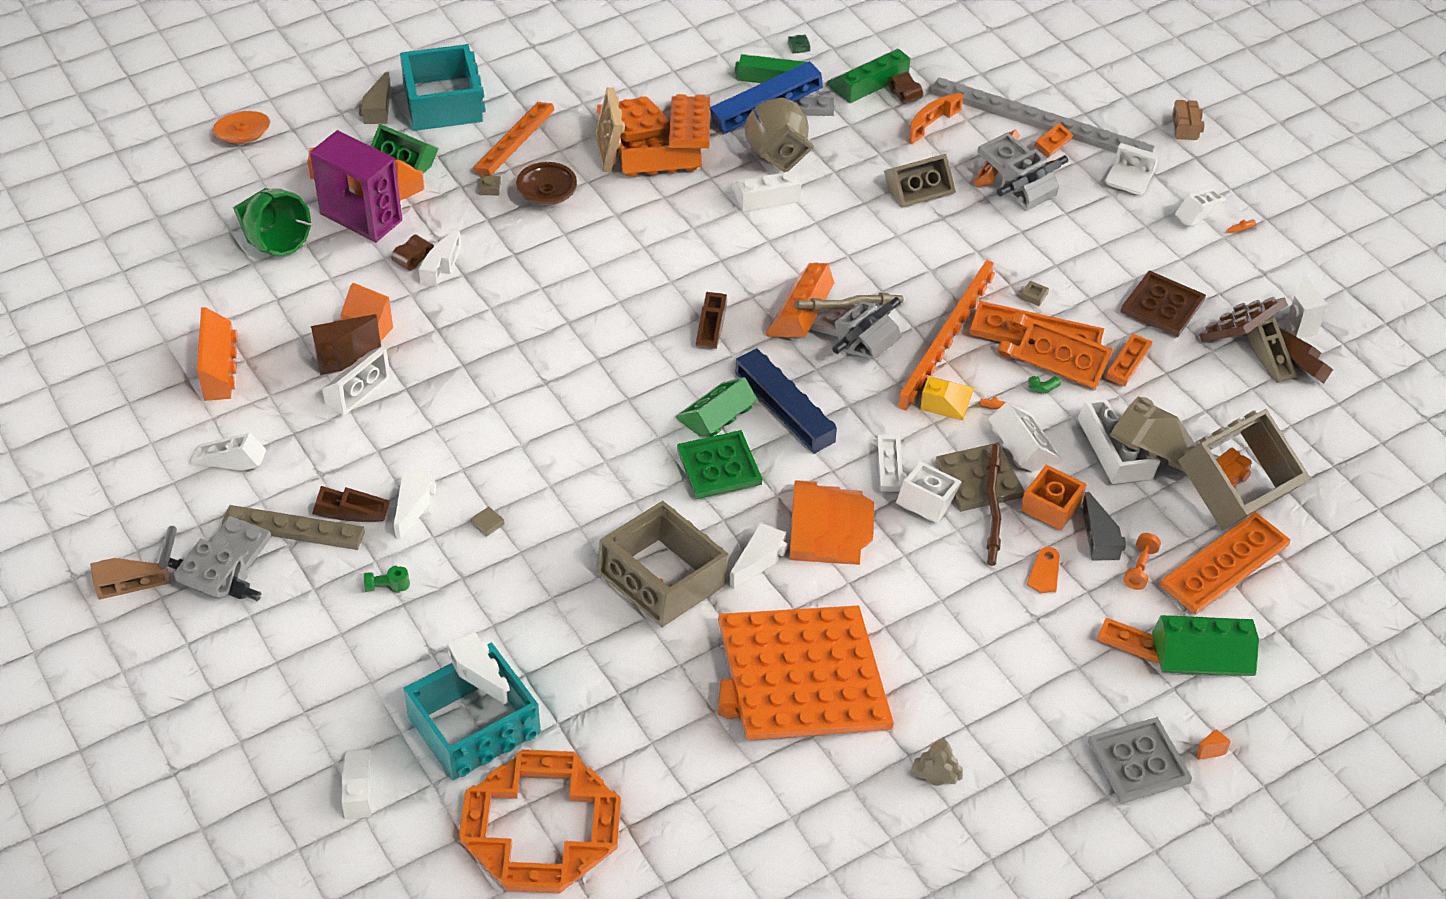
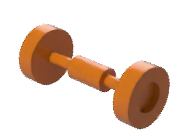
(1148, 544)

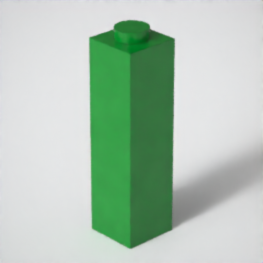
(761, 69)

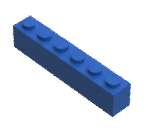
(789, 85)

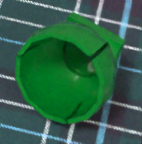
(271, 222)

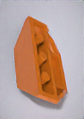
(409, 181)

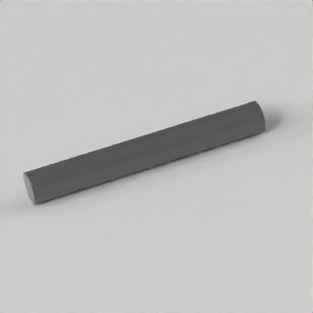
(167, 547)

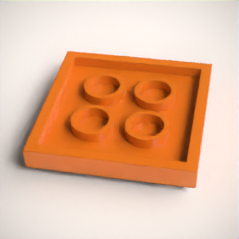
(641, 119)

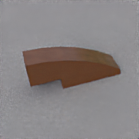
(711, 320)
(1306, 356)
(350, 505)

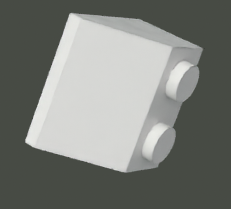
(1306, 311)
(928, 492)

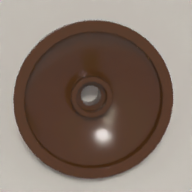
(546, 183)

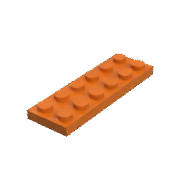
(690, 121)
(993, 323)
(1225, 563)

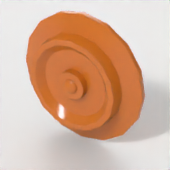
(241, 126)

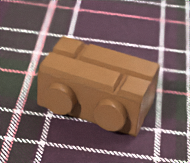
(1187, 120)

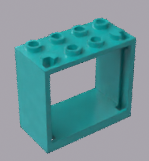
(442, 108)
(480, 748)

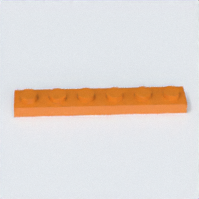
(513, 139)

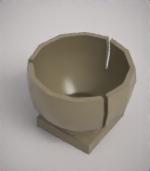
(782, 135)

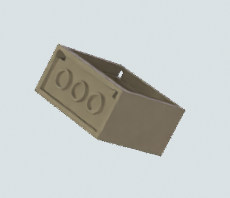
(1270, 450)
(641, 585)

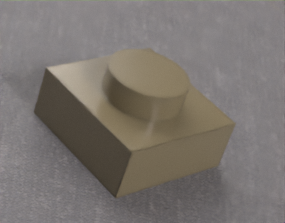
(489, 185)

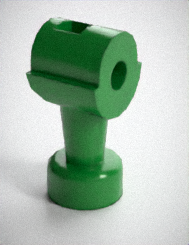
(396, 578)

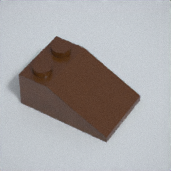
(344, 342)

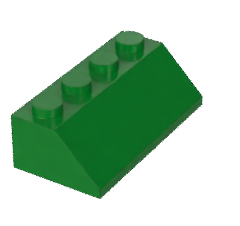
(870, 76)
(1206, 645)

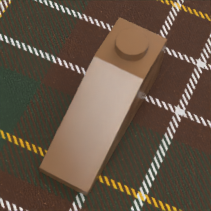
(124, 576)

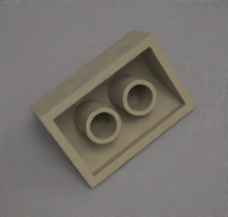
(920, 180)

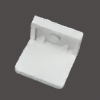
(1132, 169)

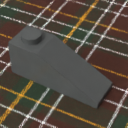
(1102, 531)

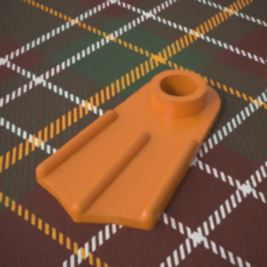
(1045, 571)

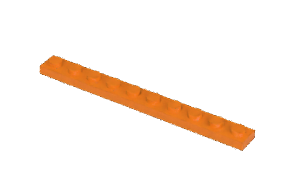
(946, 335)

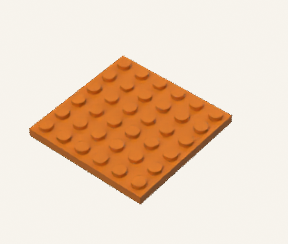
(804, 672)

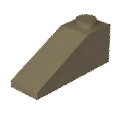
(376, 102)
(1271, 350)

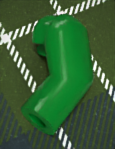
(1043, 387)

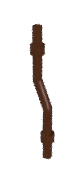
(993, 542)

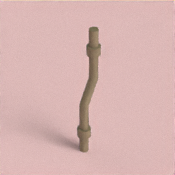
(817, 304)

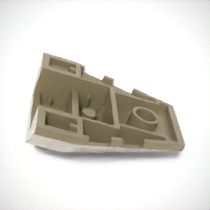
(1153, 430)

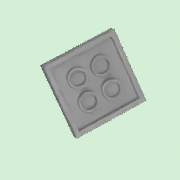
(1139, 760)

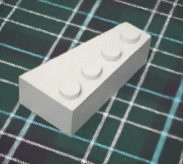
(1118, 460)

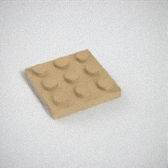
(609, 129)

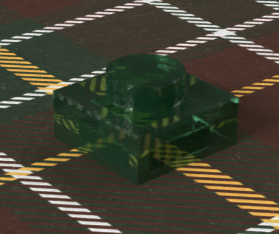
(799, 44)

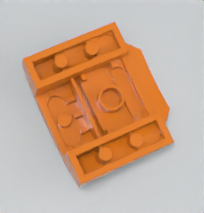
(830, 523)

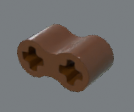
(905, 87)
(411, 252)

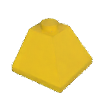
(946, 398)

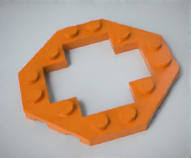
(578, 856)

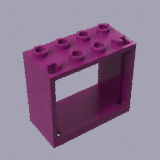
(376, 170)

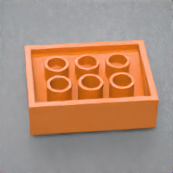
(654, 155)

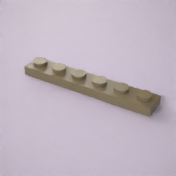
(300, 527)

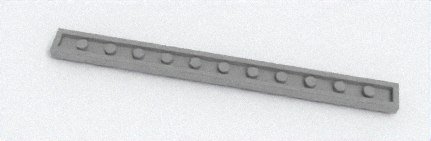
(1035, 117)

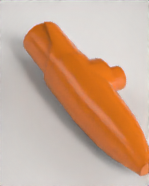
(1242, 225)
(993, 403)

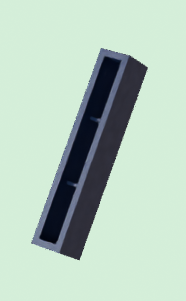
(786, 400)

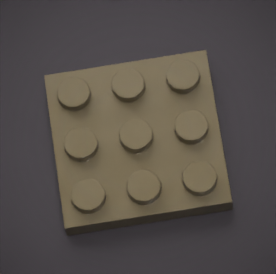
(972, 471)

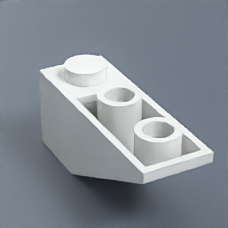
(475, 666)

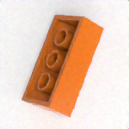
(812, 282)
(216, 355)

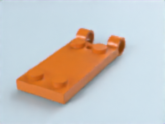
(1058, 351)

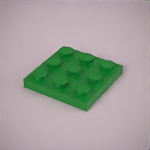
(719, 464)

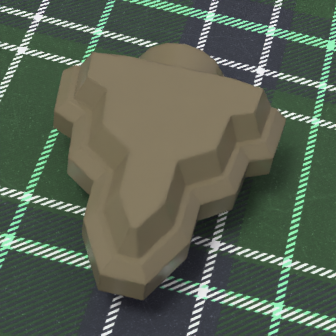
(938, 764)

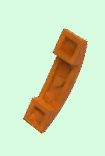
(946, 105)

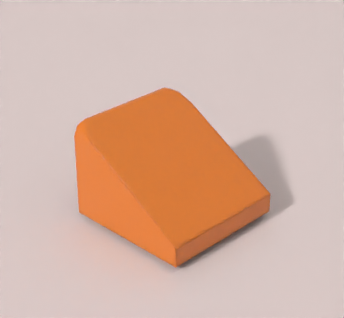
(1213, 745)

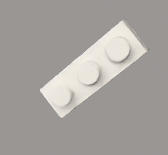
(890, 463)

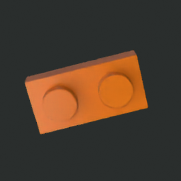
(1053, 140)

